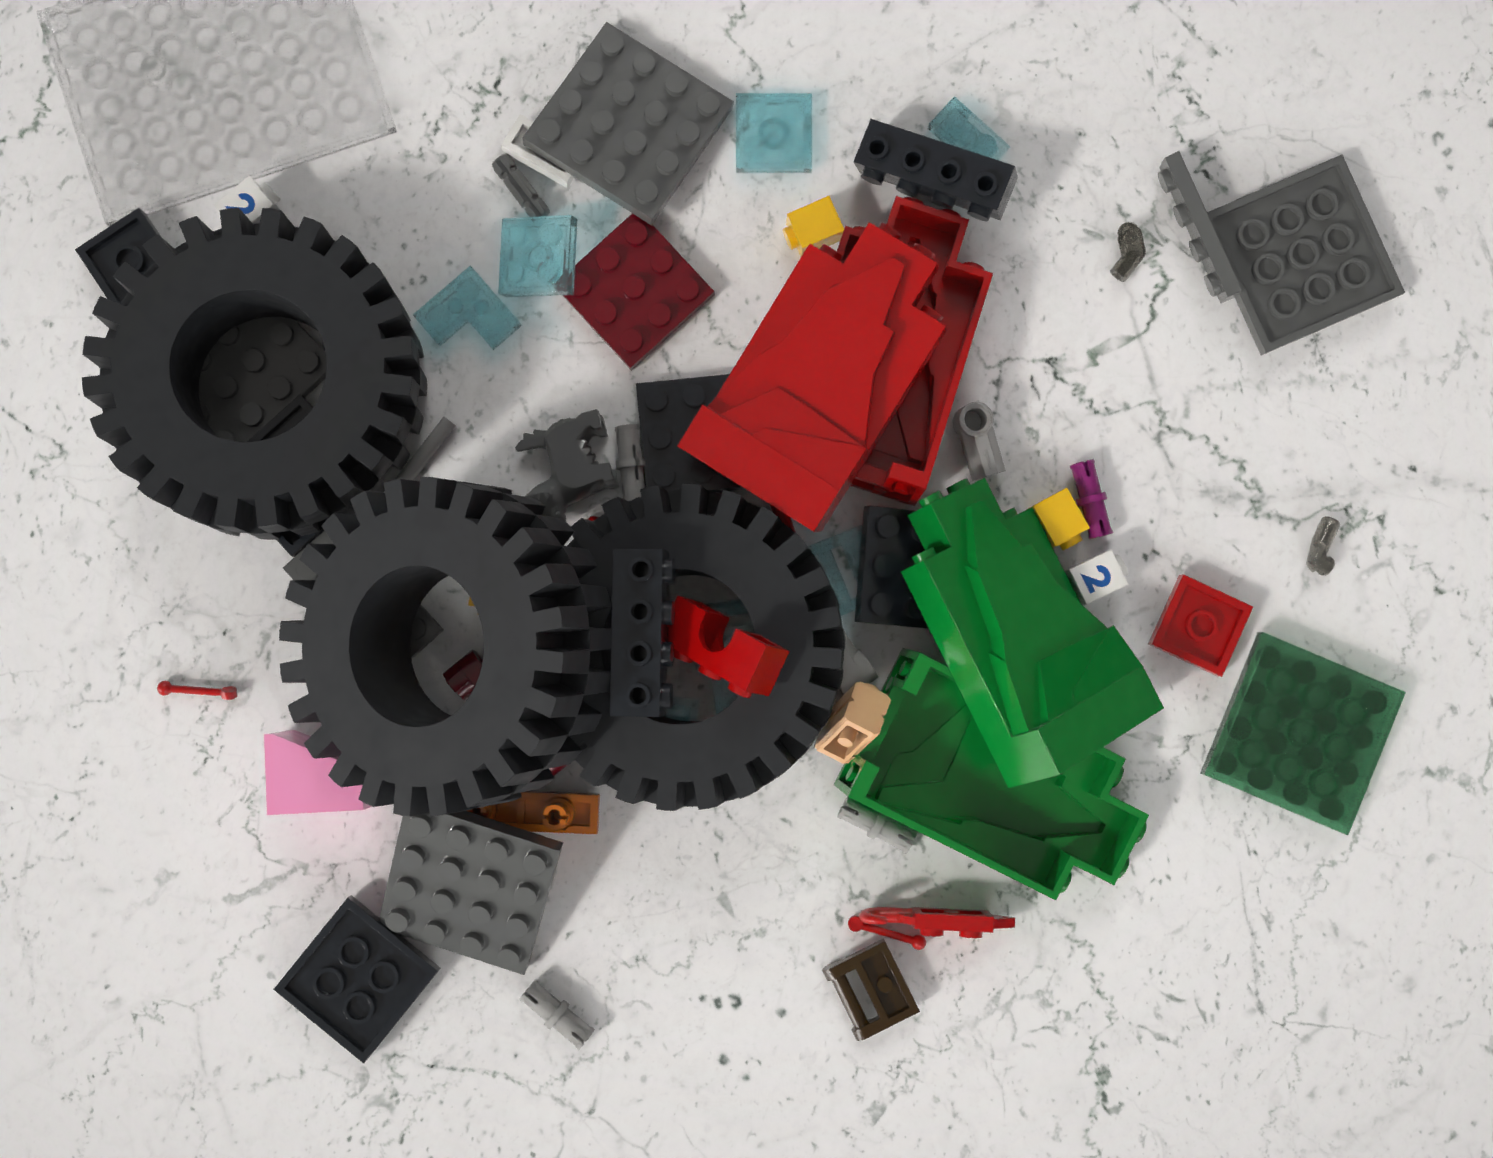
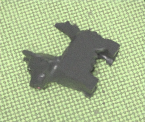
(572, 464)

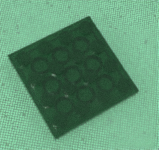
(1303, 733)

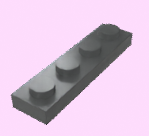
(1205, 242)

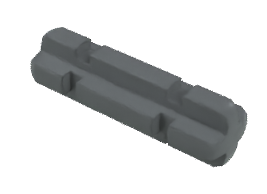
(519, 186)

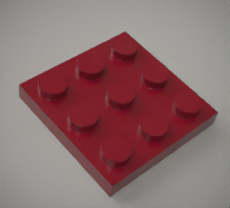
(636, 290)

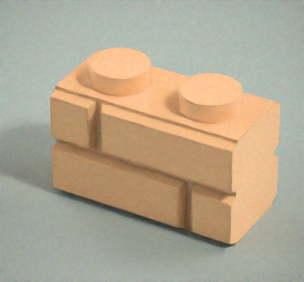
(853, 722)

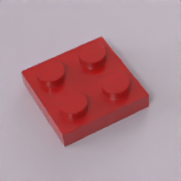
(1200, 625)

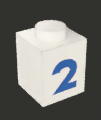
(250, 199)
(1097, 576)

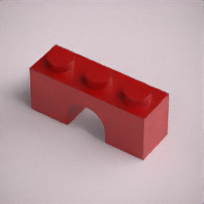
(748, 660)

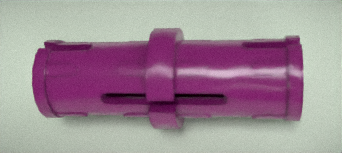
(1091, 499)

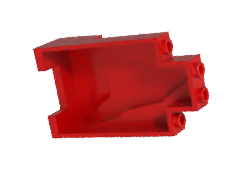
(822, 375)
(909, 445)

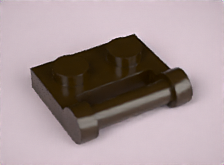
(883, 984)

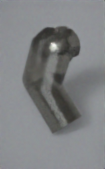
(1131, 249)
(1320, 544)

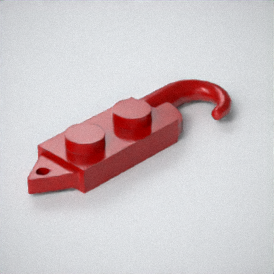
(937, 920)

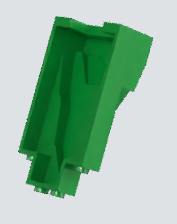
(1017, 640)
(943, 782)

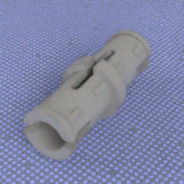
(630, 460)
(877, 824)
(557, 1014)

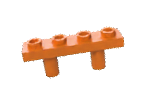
(548, 812)

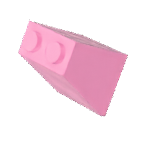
(300, 782)

